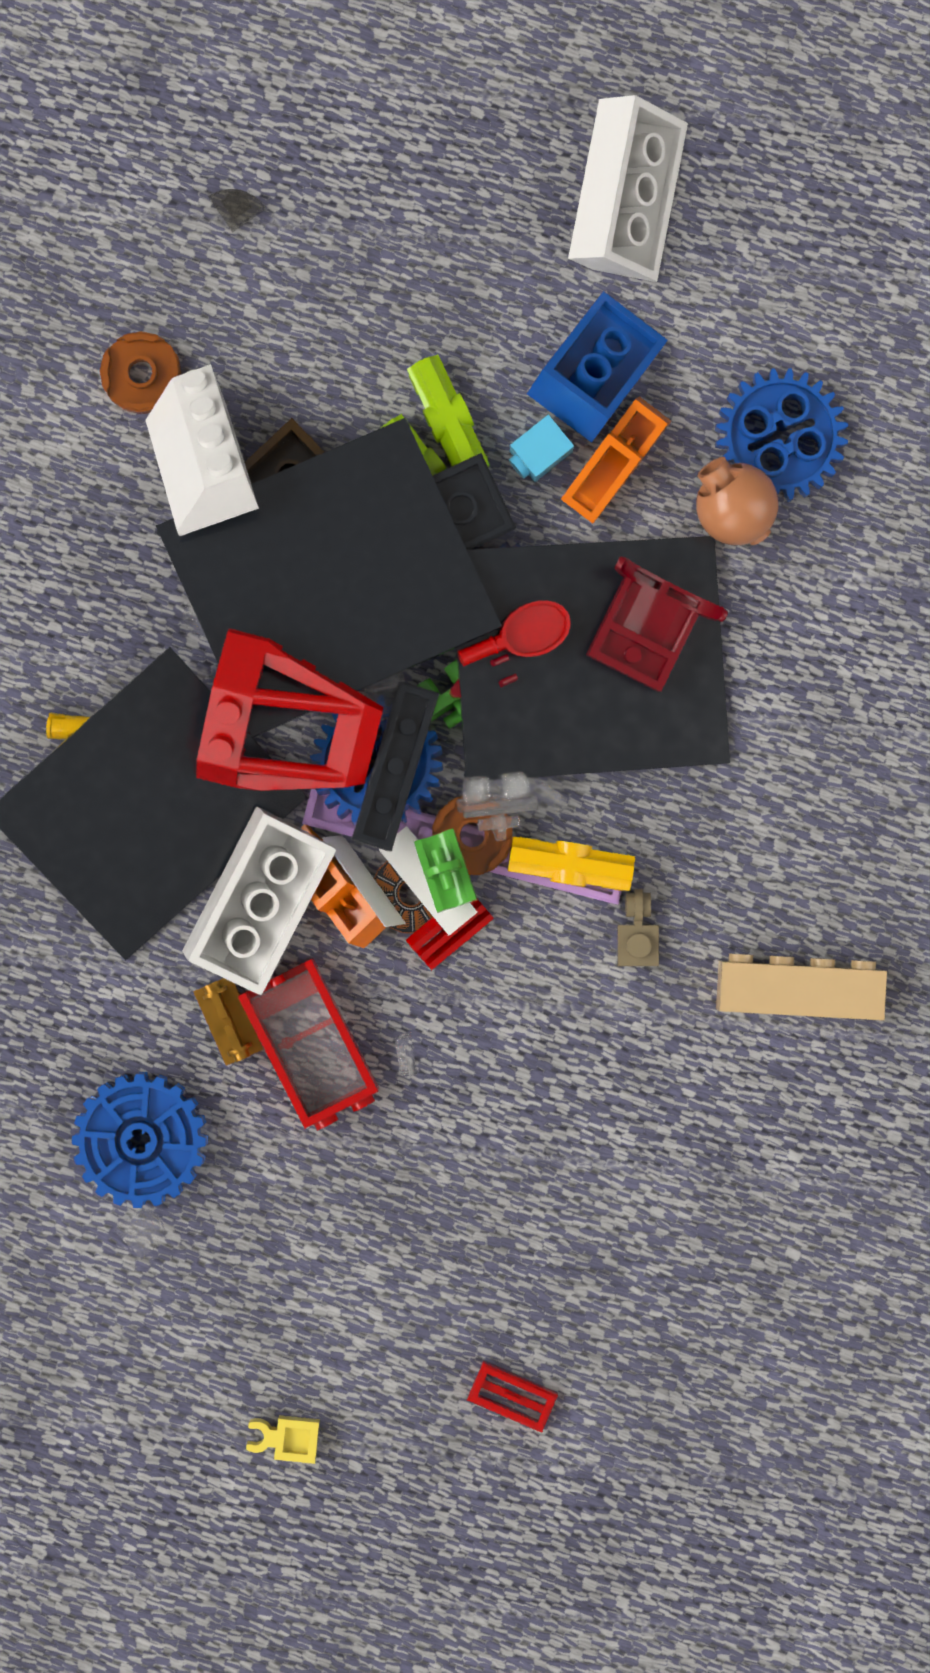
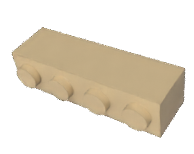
(801, 989)

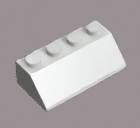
(628, 188)
(199, 453)
(258, 901)

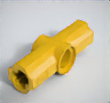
(571, 863)

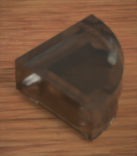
(236, 207)

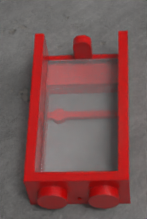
(310, 1045)

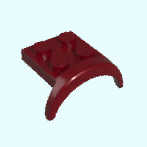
(648, 625)

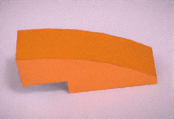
(616, 459)
(345, 904)

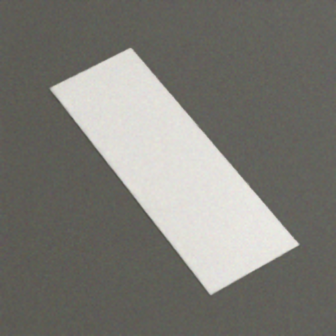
(408, 866)
(364, 881)

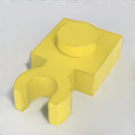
(293, 1438)

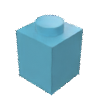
(540, 449)

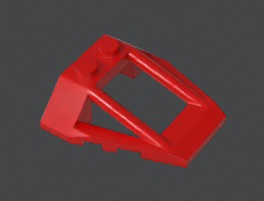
(230, 709)

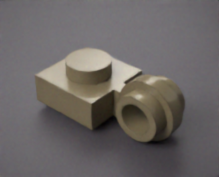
(638, 942)

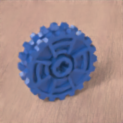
(167, 1157)

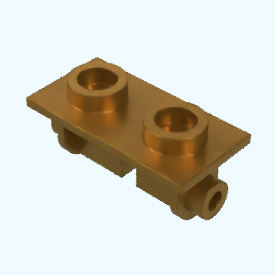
(228, 1021)

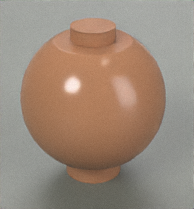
(736, 502)

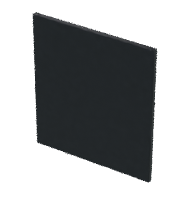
(339, 568)
(572, 710)

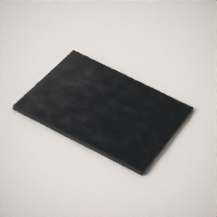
(122, 812)

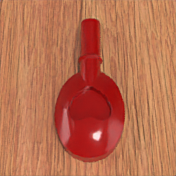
(525, 633)

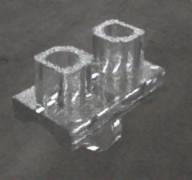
(478, 802)

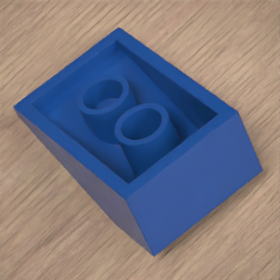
(596, 366)

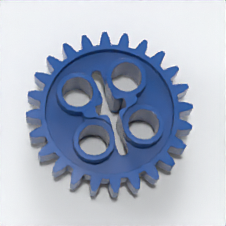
(766, 402)
(351, 802)

